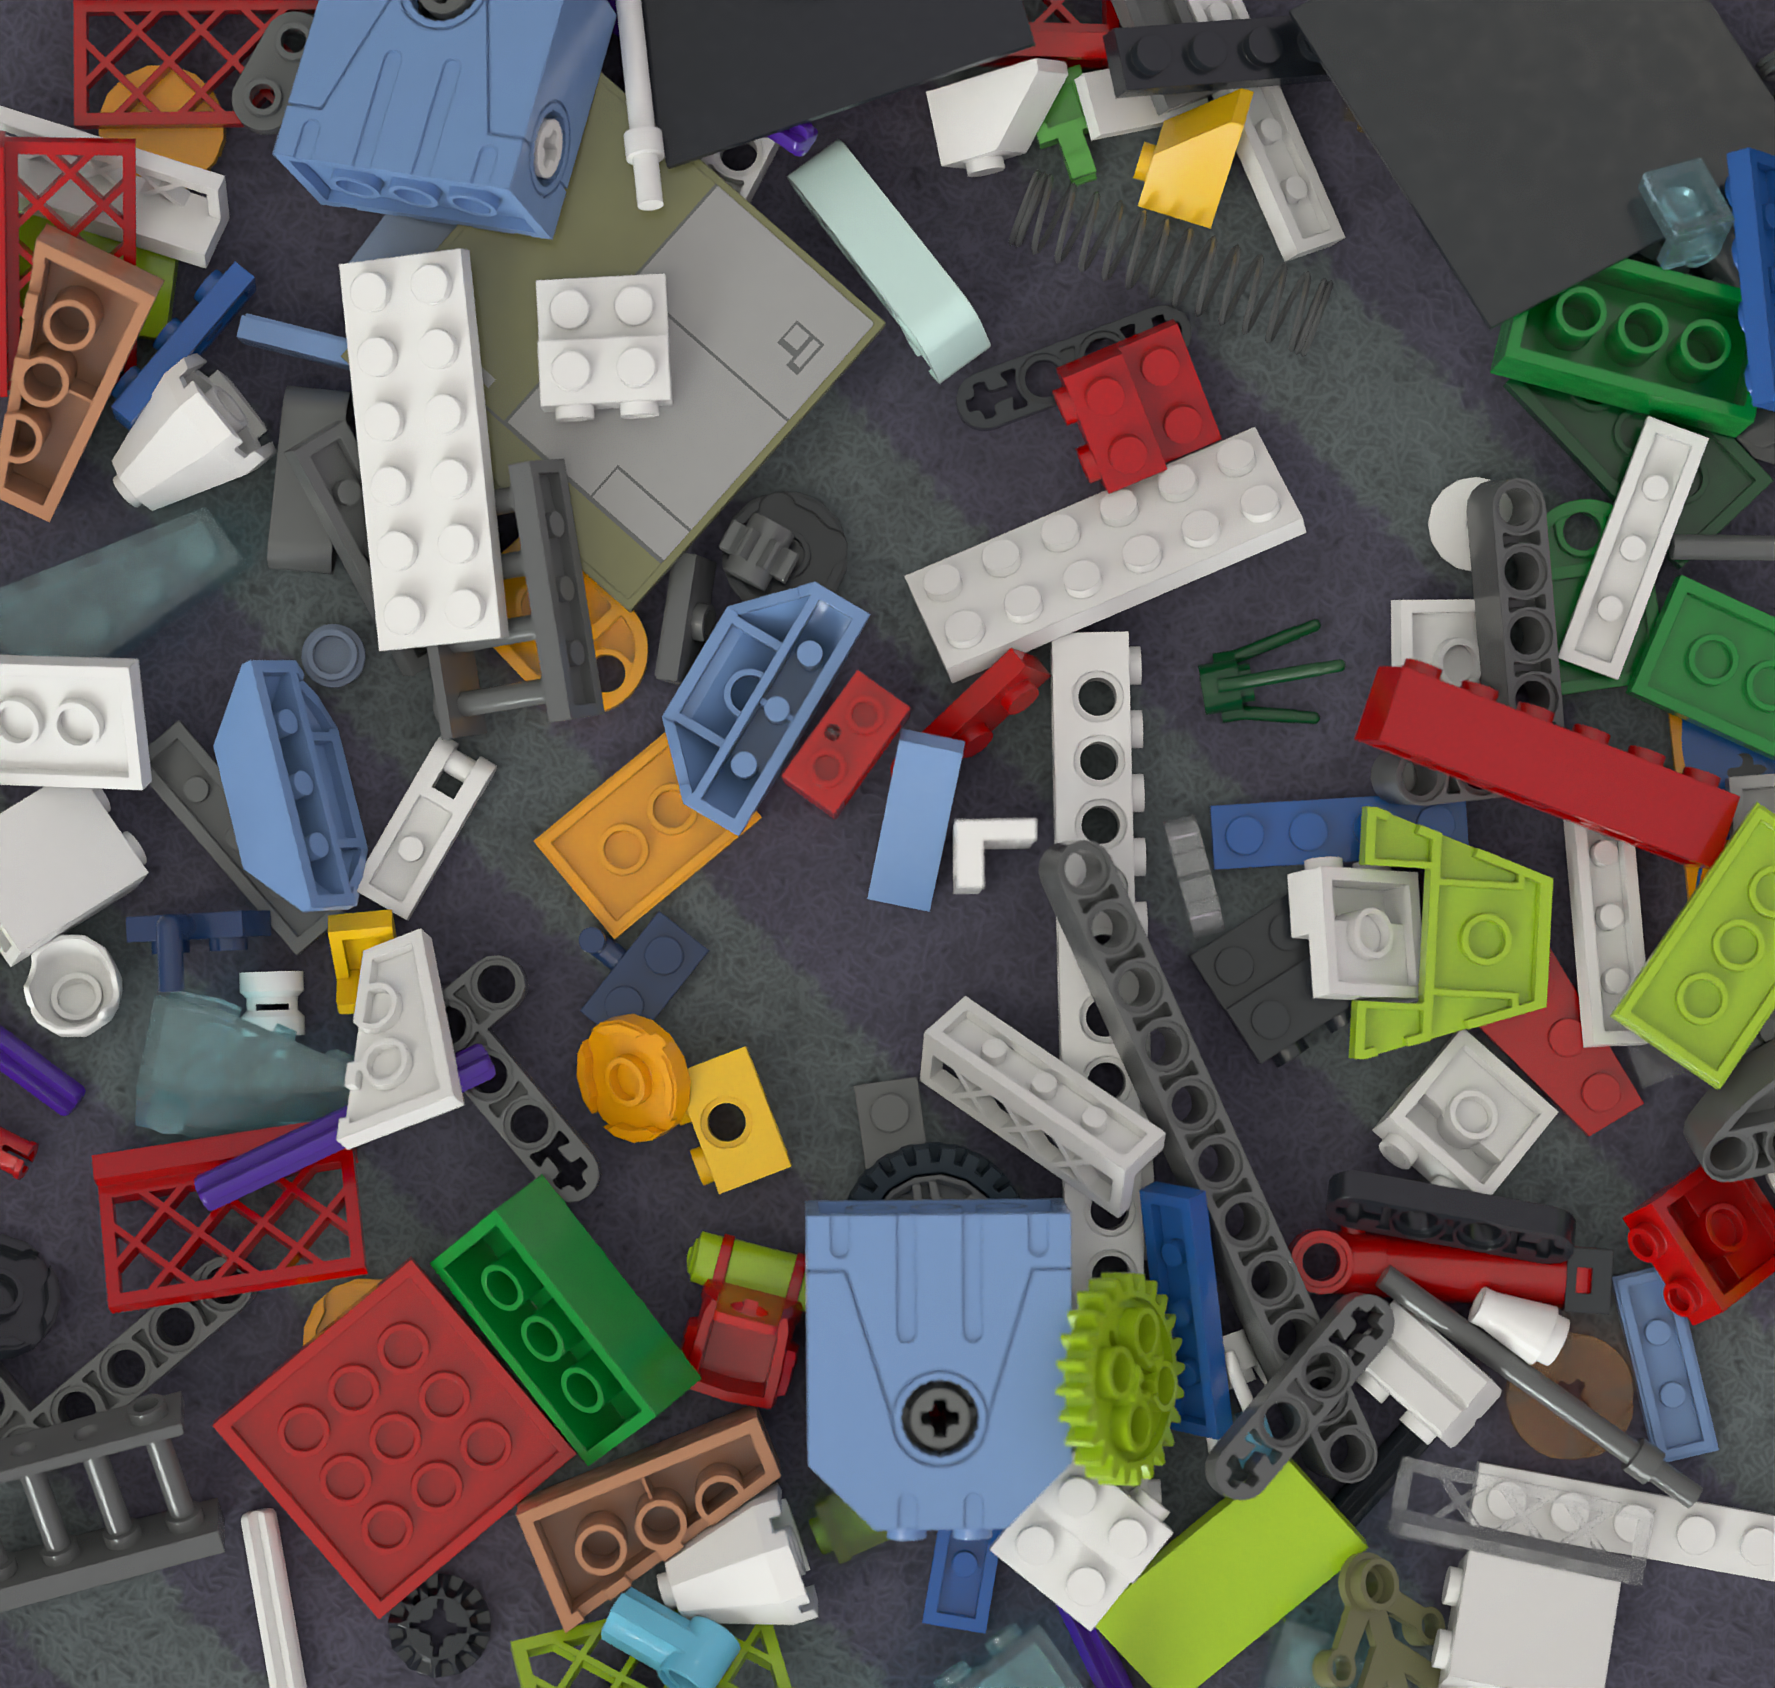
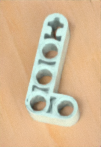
(891, 260)

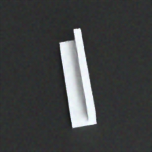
(167, 214)
(973, 836)
(1040, 1099)

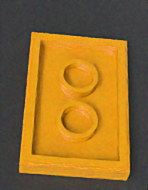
(633, 840)

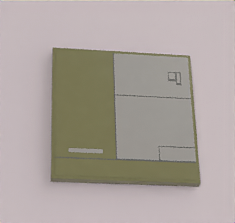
(750, 350)

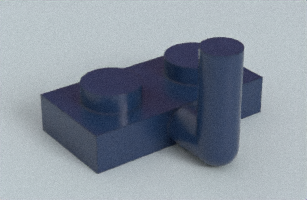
(172, 935)
(646, 974)

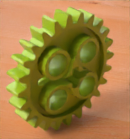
(1120, 1379)

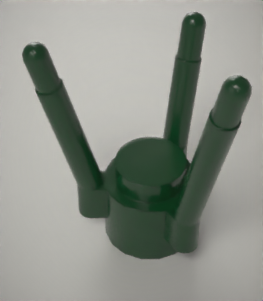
(1230, 685)

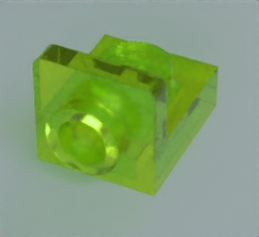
(842, 1529)

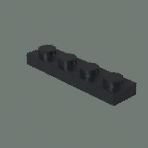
(1209, 56)

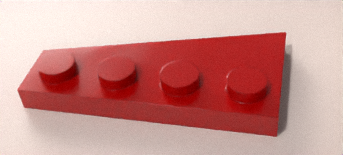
(1549, 1049)

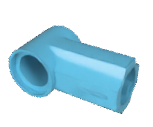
(678, 1649)

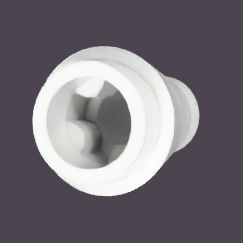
(1522, 1325)

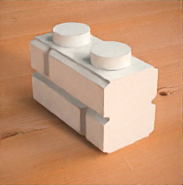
(1429, 1379)

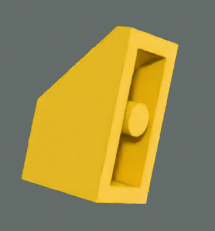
(1193, 159)

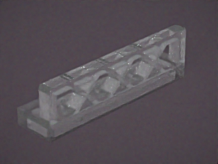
(1464, 1536)

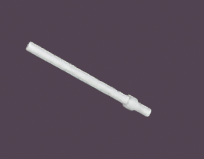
(643, 140)

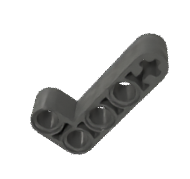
(520, 1087)

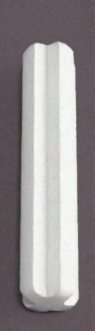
(273, 1599)

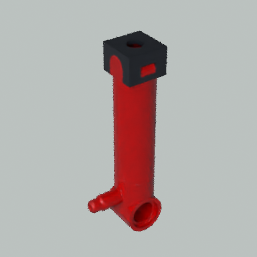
(1455, 1273)

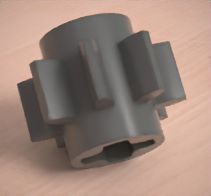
(759, 551)

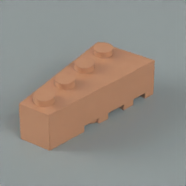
(70, 353)
(642, 1508)

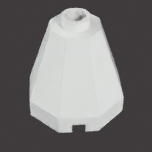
(189, 438)
(743, 1568)

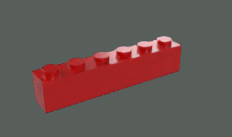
(1546, 765)

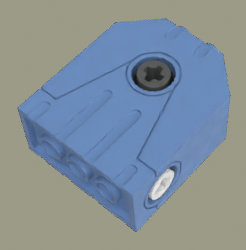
(446, 107)
(929, 1308)

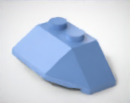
(756, 697)
(290, 789)

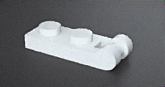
(423, 829)

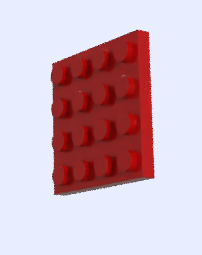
(394, 1437)

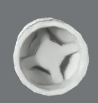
(273, 988)

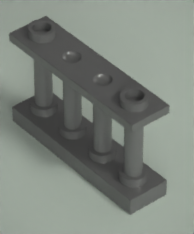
(556, 622)
(126, 1544)

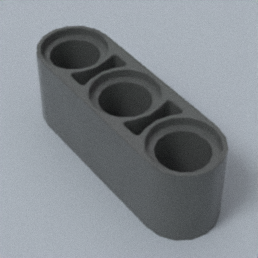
(295, 532)

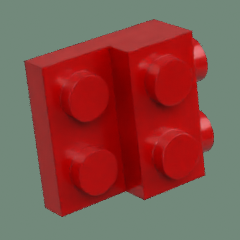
(1135, 406)
(1705, 1241)

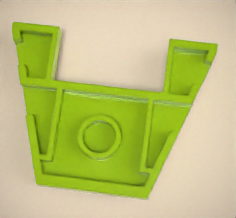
(1479, 937)

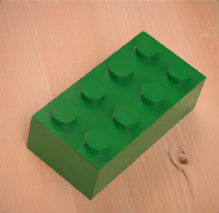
(1639, 344)
(565, 1320)

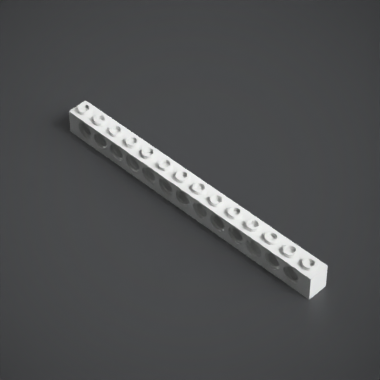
(1074, 662)

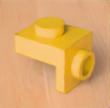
(348, 938)

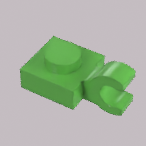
(1066, 126)

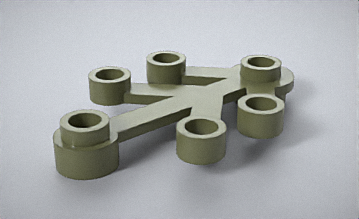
(1370, 1595)

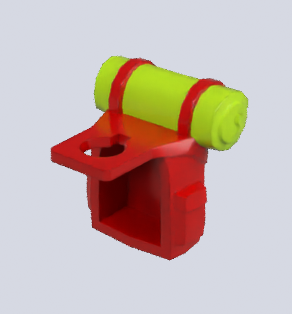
(745, 1319)

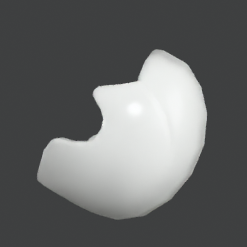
(73, 986)

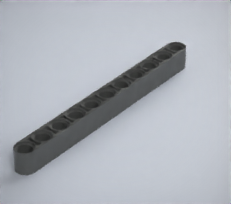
(1186, 1139)

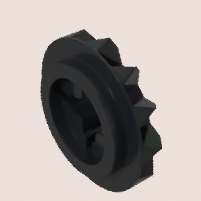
(462, 1606)

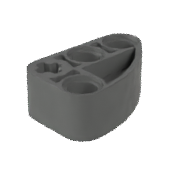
(1743, 1114)

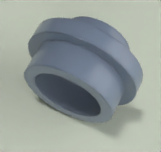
(333, 655)

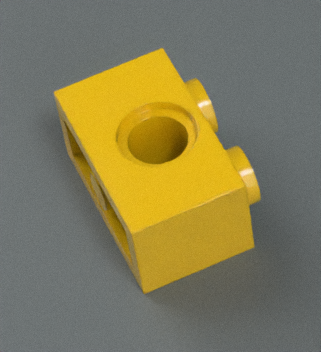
(759, 1148)

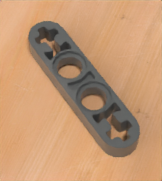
(1308, 1404)

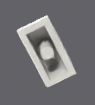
(993, 114)

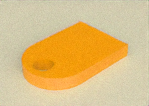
(611, 635)

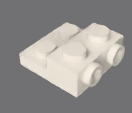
(604, 346)
(1359, 929)
(1464, 1119)
(1084, 1542)

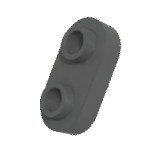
(270, 69)

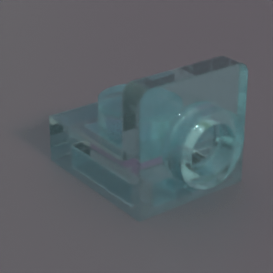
(1687, 212)

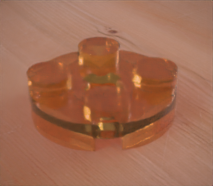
(1605, 1390)

